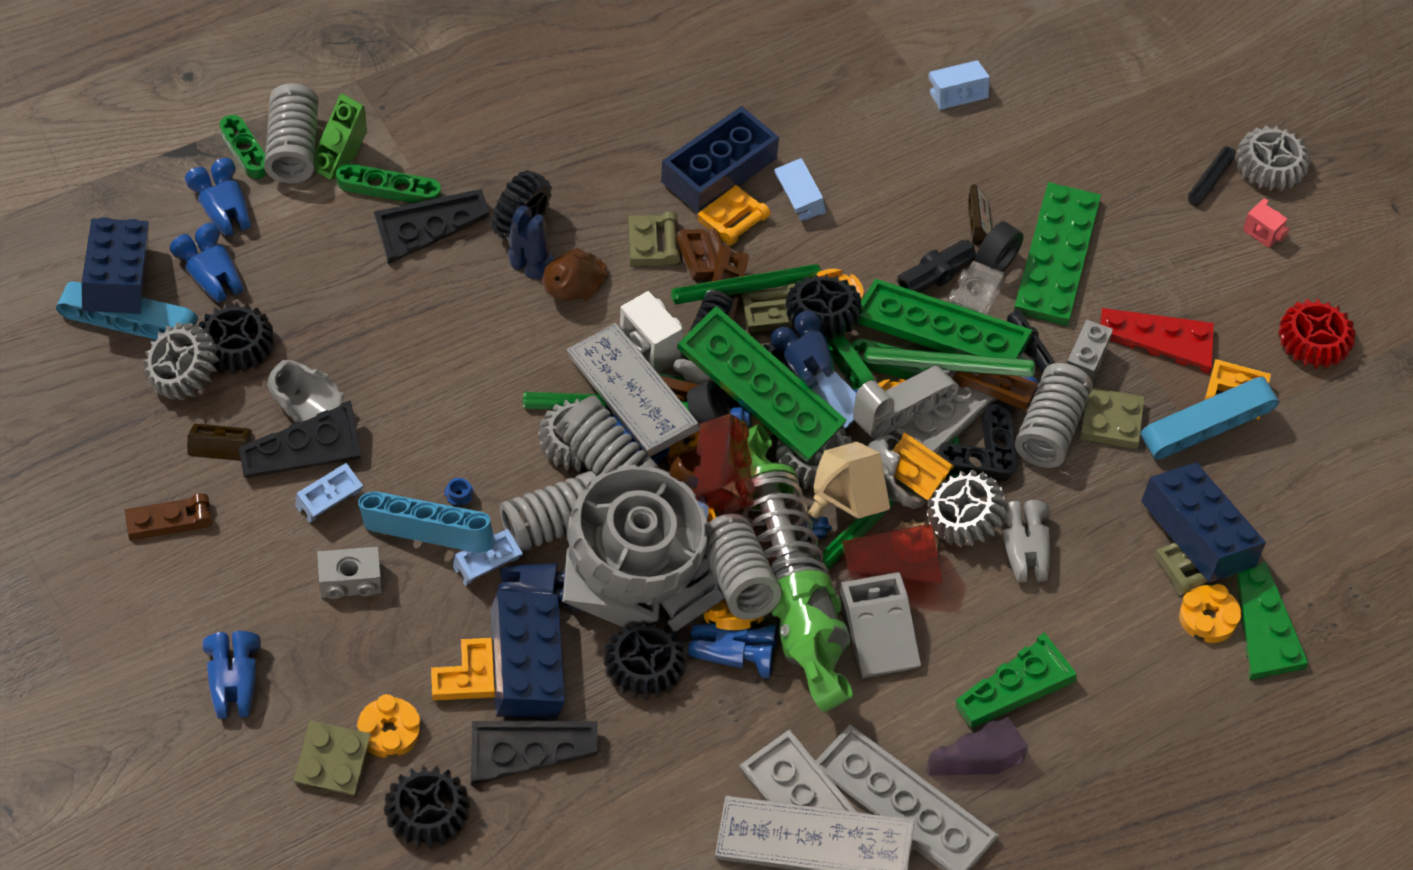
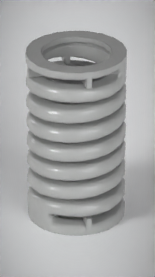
(291, 133)
(1053, 415)
(602, 436)
(547, 519)
(741, 567)

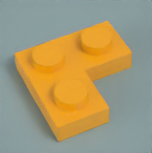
(471, 679)

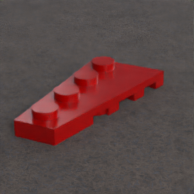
(1174, 337)

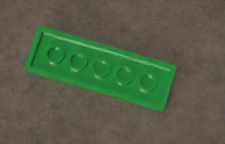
(1057, 253)
(940, 323)
(761, 384)

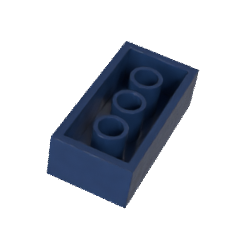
(719, 159)
(115, 265)
(1203, 522)
(527, 655)

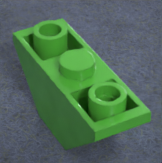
(341, 137)

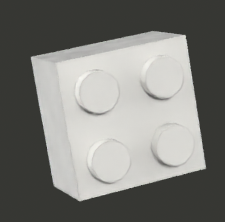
(652, 330)

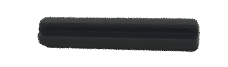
(1211, 175)

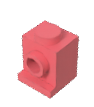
(1266, 224)

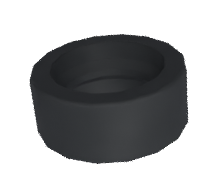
(1000, 246)
(704, 399)

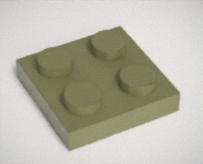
(1112, 418)
(332, 758)

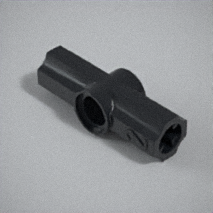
(938, 267)

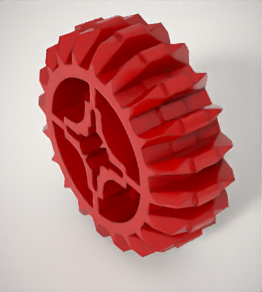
(1316, 333)

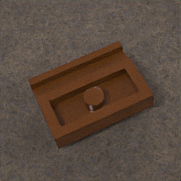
(700, 251)

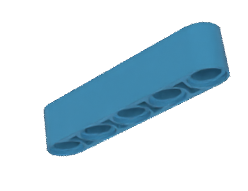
(153, 318)
(1209, 418)
(427, 521)

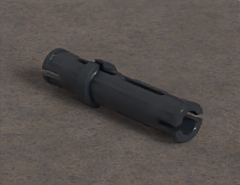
(1035, 347)

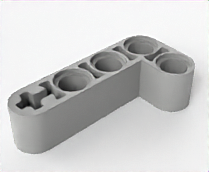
(887, 410)

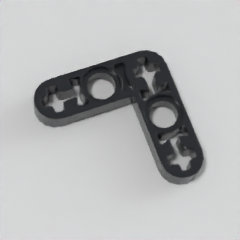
(991, 453)

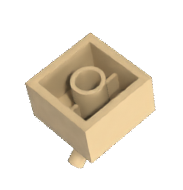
(850, 480)

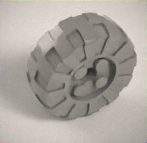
(637, 535)

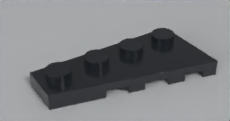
(426, 222)
(311, 443)
(524, 746)

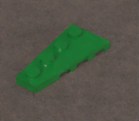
(1269, 634)
(1024, 679)

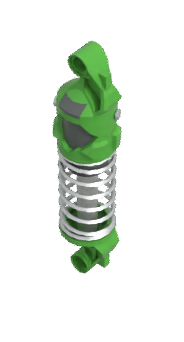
(808, 601)

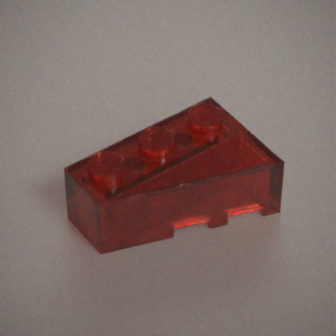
(724, 465)
(900, 550)

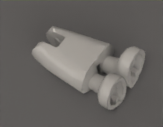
(1028, 548)

